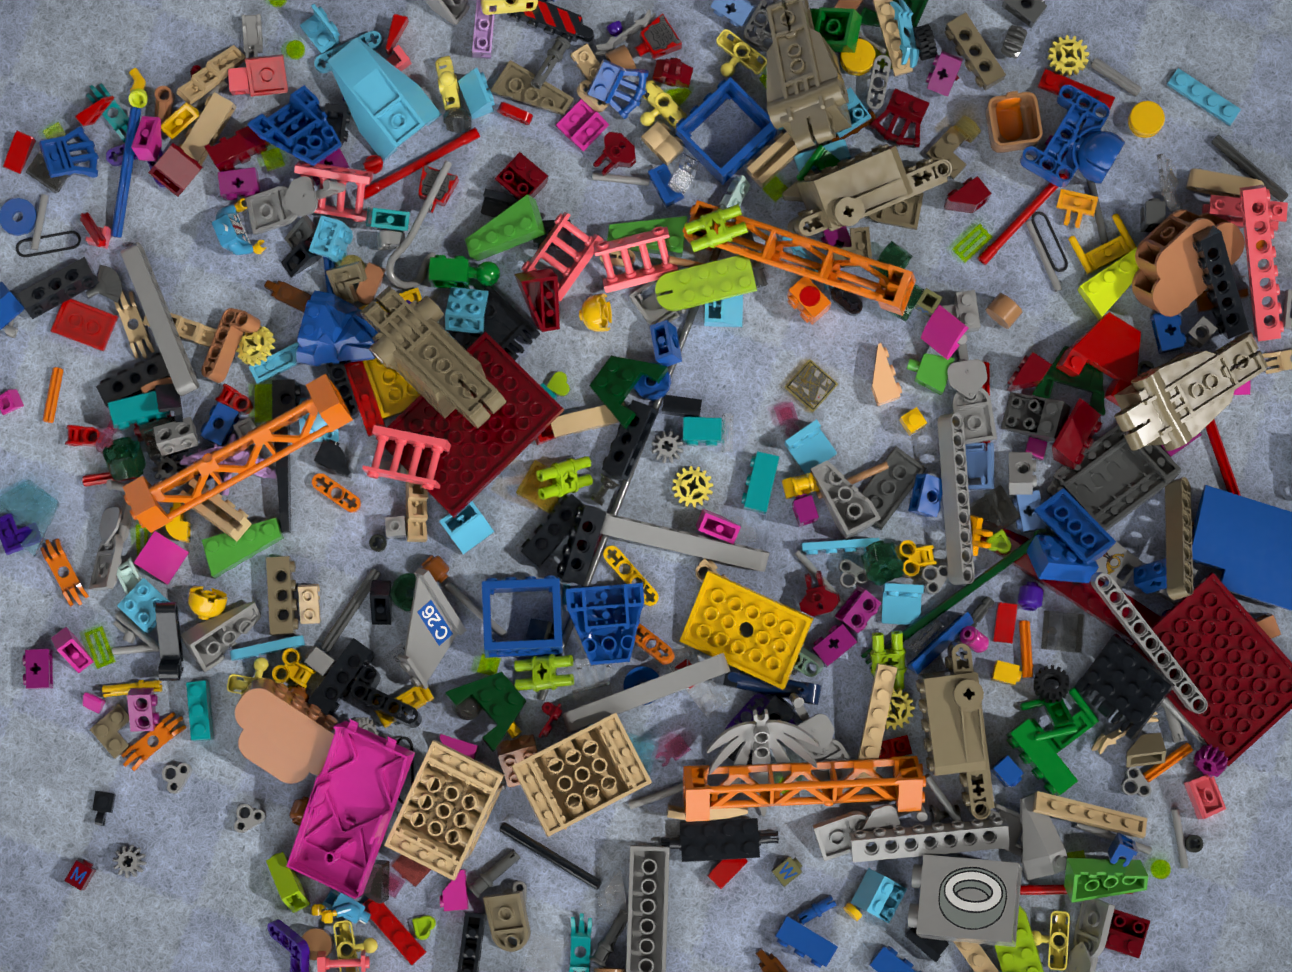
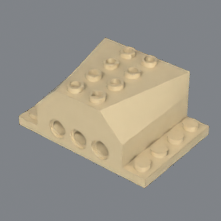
(581, 774)
(445, 810)

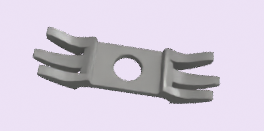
(613, 42)

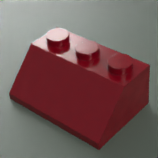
(1076, 435)

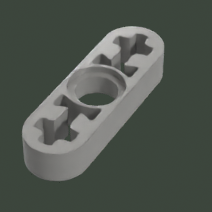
(886, 69)

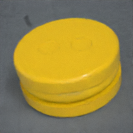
(860, 61)
(1146, 119)

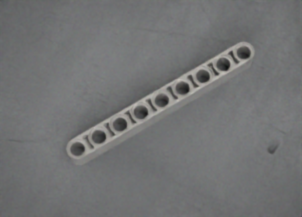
(160, 319)
(956, 499)
(685, 542)
(1140, 638)
(646, 692)

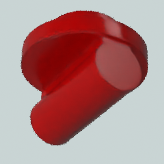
(373, 164)

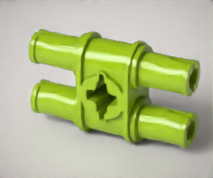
(724, 232)
(564, 477)
(896, 654)
(538, 666)

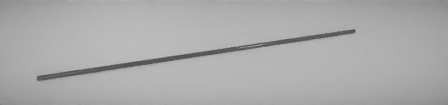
(624, 486)

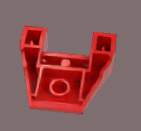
(1109, 347)

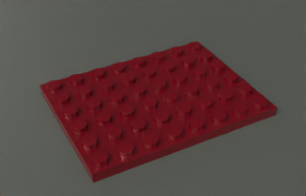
(484, 452)
(1229, 663)

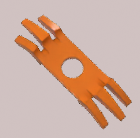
(66, 583)
(163, 735)

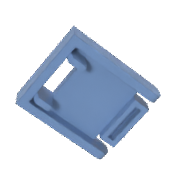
(980, 465)

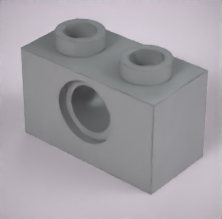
(1021, 473)

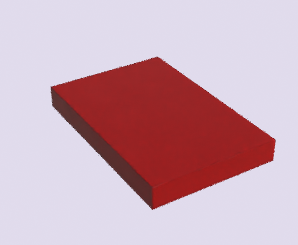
(84, 324)

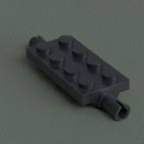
(720, 840)

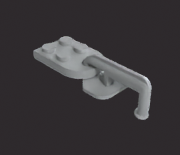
(283, 204)
(967, 379)
(110, 548)
(829, 748)
(834, 833)
(1090, 935)

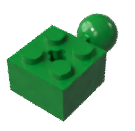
(457, 272)

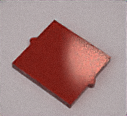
(411, 870)

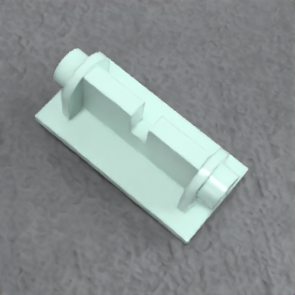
(739, 188)

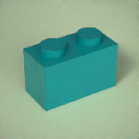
(387, 219)
(702, 430)

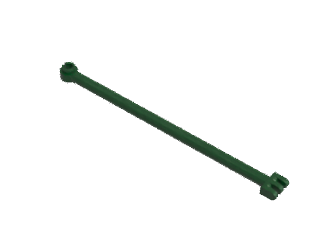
(961, 594)

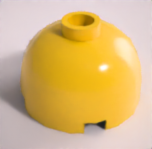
(596, 313)
(206, 603)

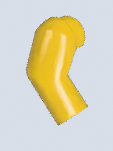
(139, 81)

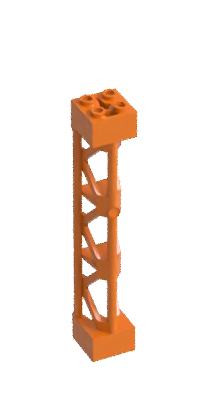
(891, 291)
(144, 496)
(903, 787)

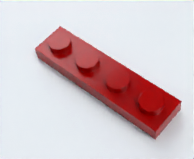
(1054, 82)
(364, 396)
(394, 931)

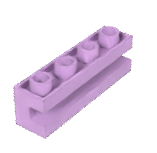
(483, 32)

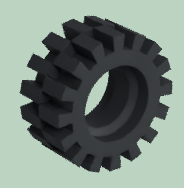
(925, 42)
(1051, 694)

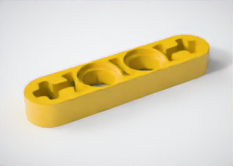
(634, 573)

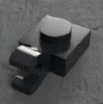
(103, 804)

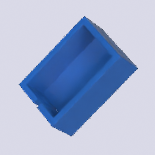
(1057, 562)

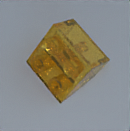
(529, 489)

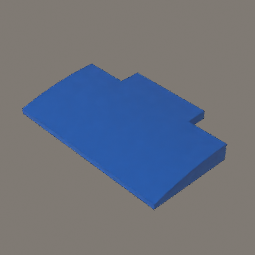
(1247, 544)

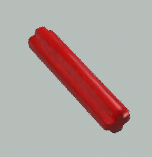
(93, 229)
(97, 479)

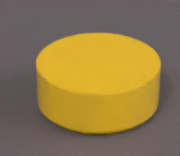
(851, 910)

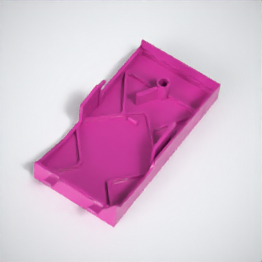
(350, 809)

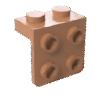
(513, 752)

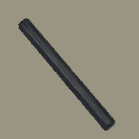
(550, 855)

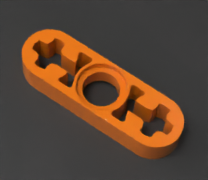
(345, 505)
(654, 652)

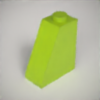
(287, 883)

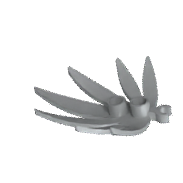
(760, 737)

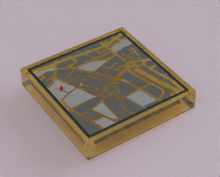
(811, 386)

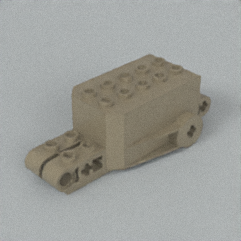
(803, 77)
(862, 187)
(1185, 393)
(956, 727)

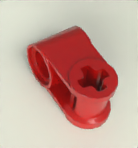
(232, 399)
(80, 436)

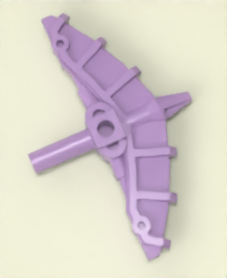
(239, 459)

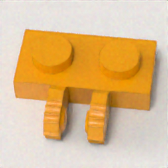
(1077, 203)
(977, 531)

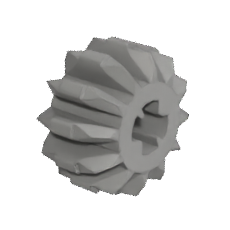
(671, 442)
(135, 865)

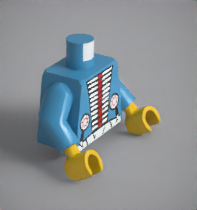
(231, 231)
(340, 905)

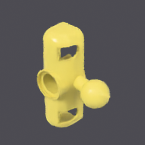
(504, 7)
(748, 60)
(447, 82)
(656, 96)
(260, 665)
(1059, 928)
(346, 937)

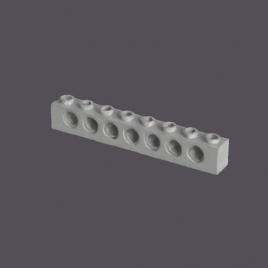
(937, 845)

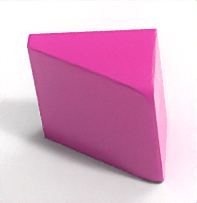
(10, 401)
(1037, 448)
(93, 702)

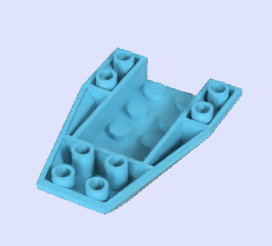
(380, 98)

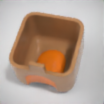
(1013, 121)

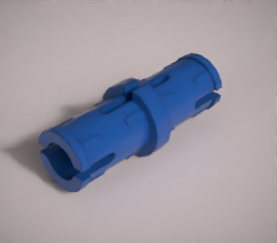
(816, 909)

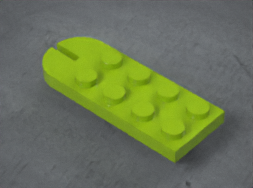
(706, 283)
(1025, 954)

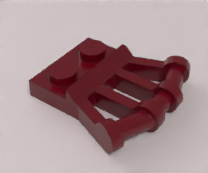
(907, 108)

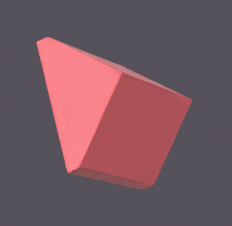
(1204, 796)

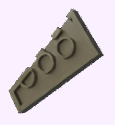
(516, 85)

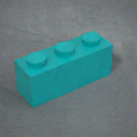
(135, 410)
(760, 482)
(200, 710)

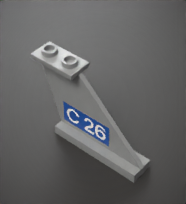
(430, 630)

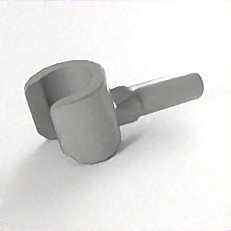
(10, 330)
(129, 636)

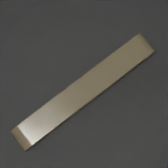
(1179, 539)

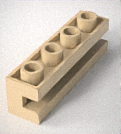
(208, 127)
(773, 159)
(221, 513)

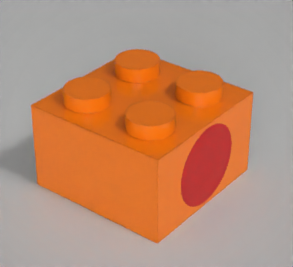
(808, 300)

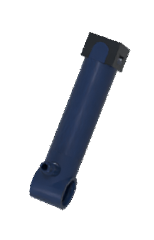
(742, 680)

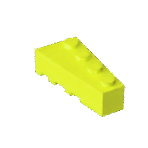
(1109, 285)

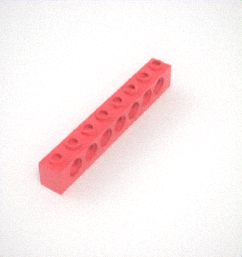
(1249, 196)

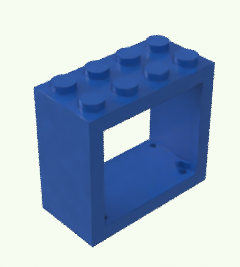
(712, 101)
(522, 648)

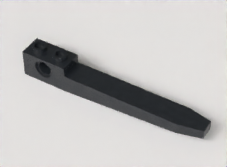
(280, 389)

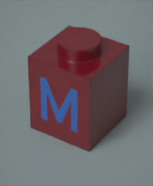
(80, 874)

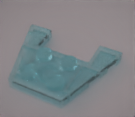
(33, 508)

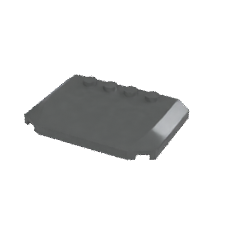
(1125, 474)

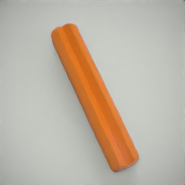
(53, 394)
(1026, 649)
(1170, 760)

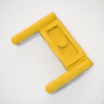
(1107, 252)
(414, 697)

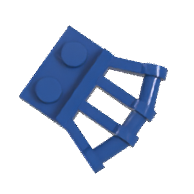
(607, 81)
(58, 157)

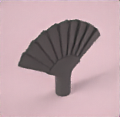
(108, 285)

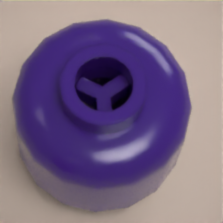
(1030, 596)

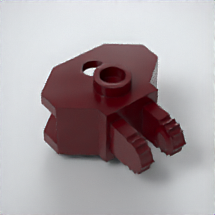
(672, 72)
(614, 154)
(817, 595)

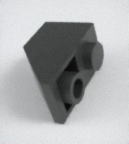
(540, 630)

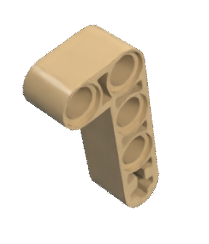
(1218, 183)

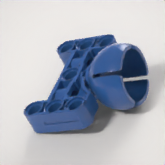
(1088, 149)

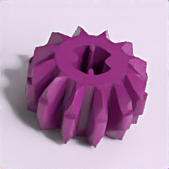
(1210, 761)

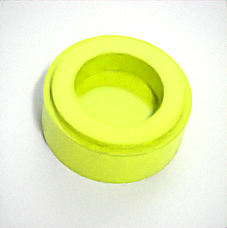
(138, 98)

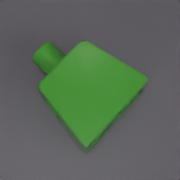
(931, 371)

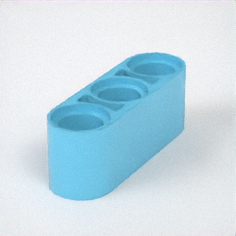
(837, 148)

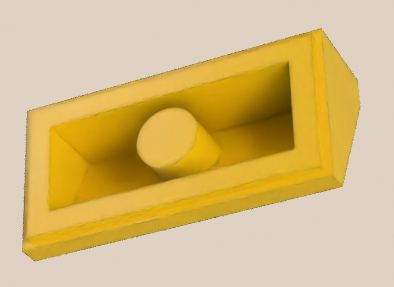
(179, 120)

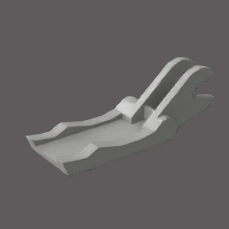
(252, 35)

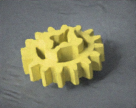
(1074, 61)
(254, 354)
(684, 484)
(900, 705)

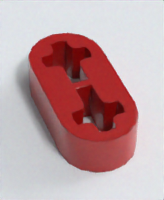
(515, 113)

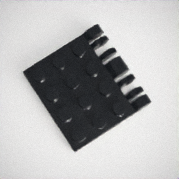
(501, 324)
(1127, 685)

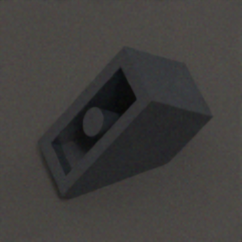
(300, 258)
(333, 458)
(381, 602)

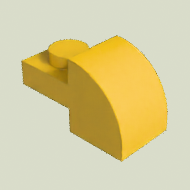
(178, 528)

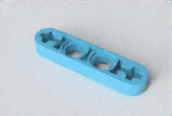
(325, 56)
(266, 648)

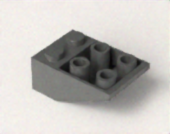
(1035, 416)

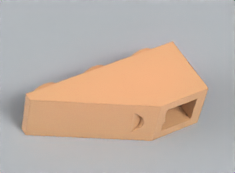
(883, 382)

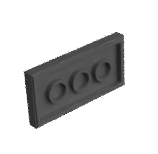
(892, 485)

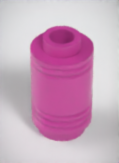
(974, 639)

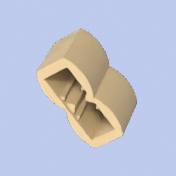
(663, 143)

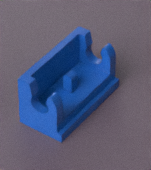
(660, 177)
(1122, 847)

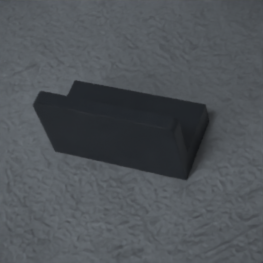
(496, 202)
(169, 400)
(681, 406)
(931, 947)

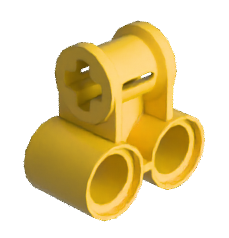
(799, 485)
(917, 558)
(295, 671)

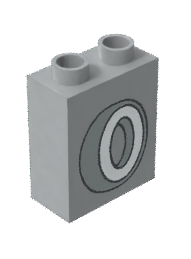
(966, 900)

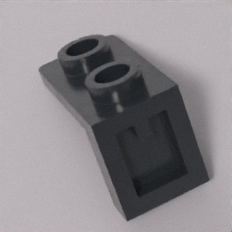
(333, 112)

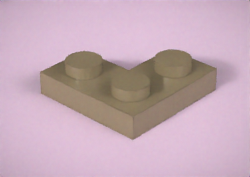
(944, 150)
(859, 244)
(344, 277)
(107, 731)

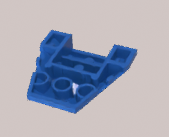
(299, 128)
(333, 332)
(606, 620)

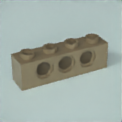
(964, 25)
(274, 567)

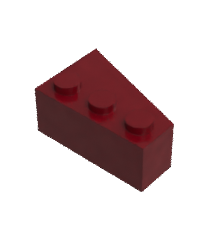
(236, 149)
(541, 297)

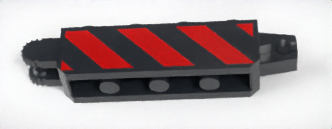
(554, 21)

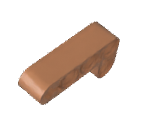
(226, 341)

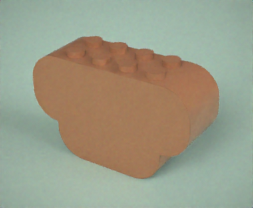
(1169, 265)
(283, 731)

